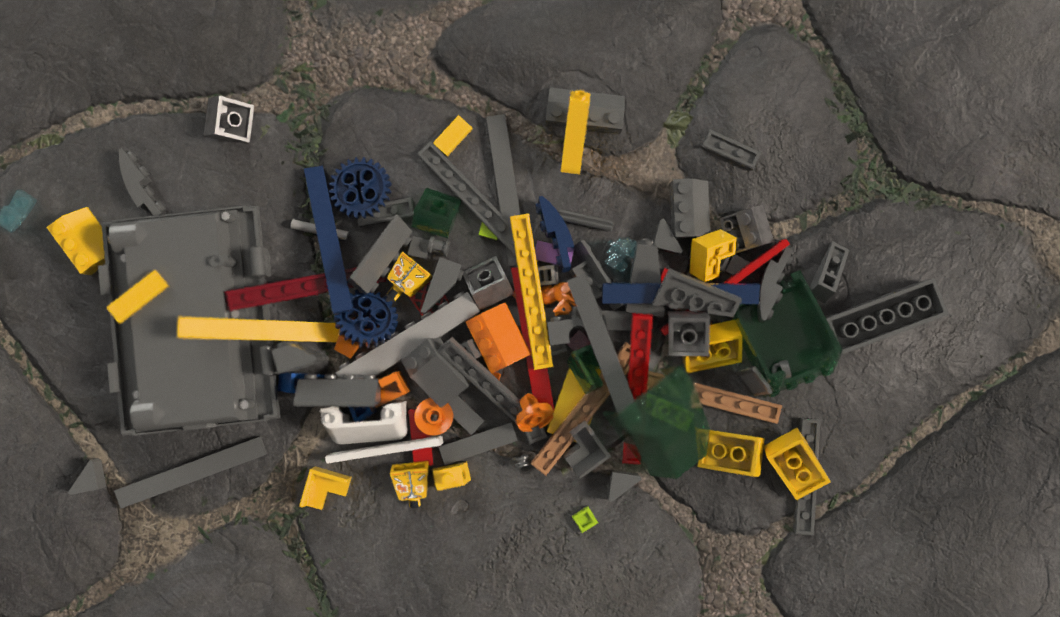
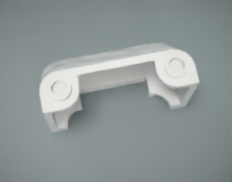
(390, 428)

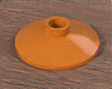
(426, 410)

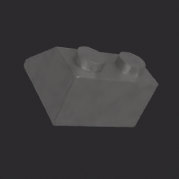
(228, 119)
(487, 283)
(688, 333)

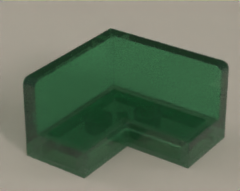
(584, 366)

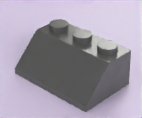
(689, 208)
(295, 356)

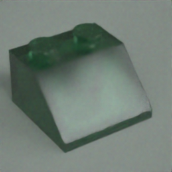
(436, 213)

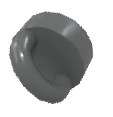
(784, 366)

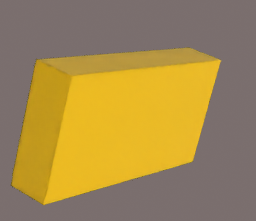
(452, 135)

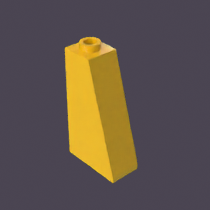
(575, 132)

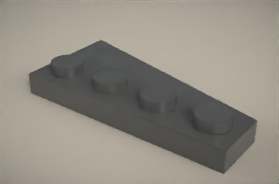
(689, 293)

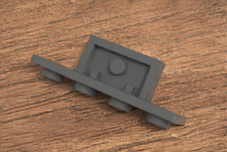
(592, 269)

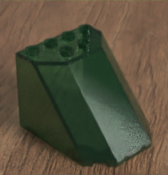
(665, 425)

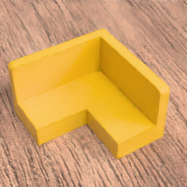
(708, 252)
(320, 483)

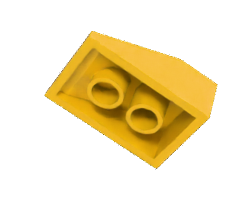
(733, 453)
(796, 464)

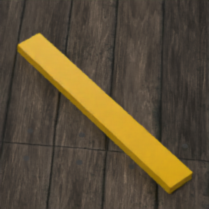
(531, 291)
(256, 330)

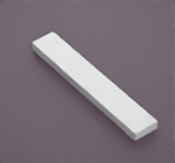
(384, 449)

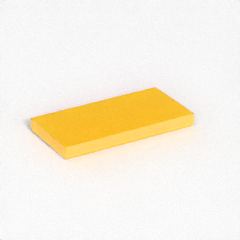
(568, 398)

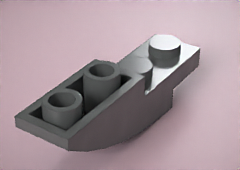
(137, 181)
(769, 290)

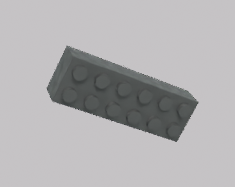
(888, 315)

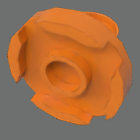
(533, 414)

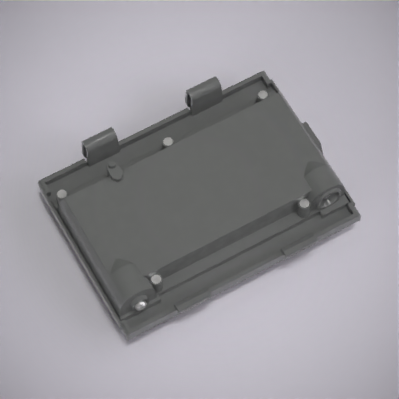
(188, 381)

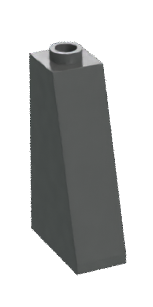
(645, 270)

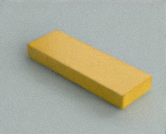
(137, 296)

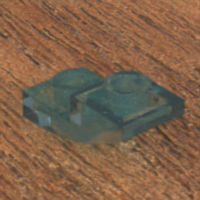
(17, 211)

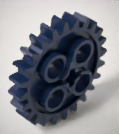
(343, 191)
(367, 319)

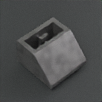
(749, 227)

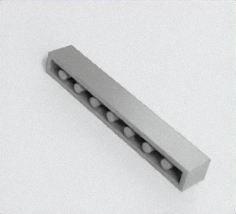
(400, 345)

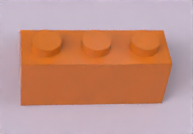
(498, 337)

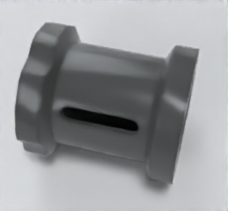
(438, 246)

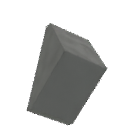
(665, 239)
(90, 478)
(620, 483)

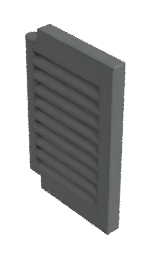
(754, 381)

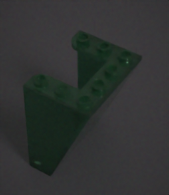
(794, 333)

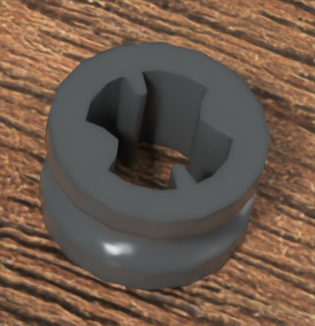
(521, 461)

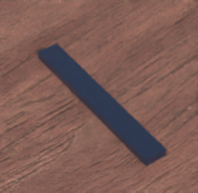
(328, 240)
(645, 292)

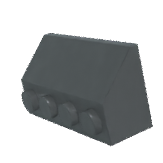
(604, 112)
(380, 256)
(337, 391)

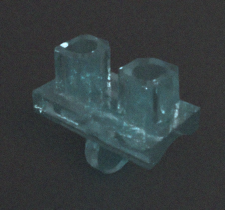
(618, 252)

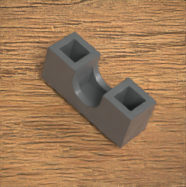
(559, 329)

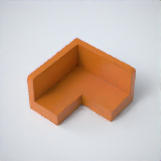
(392, 387)

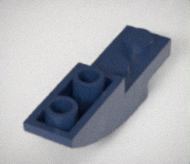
(555, 227)

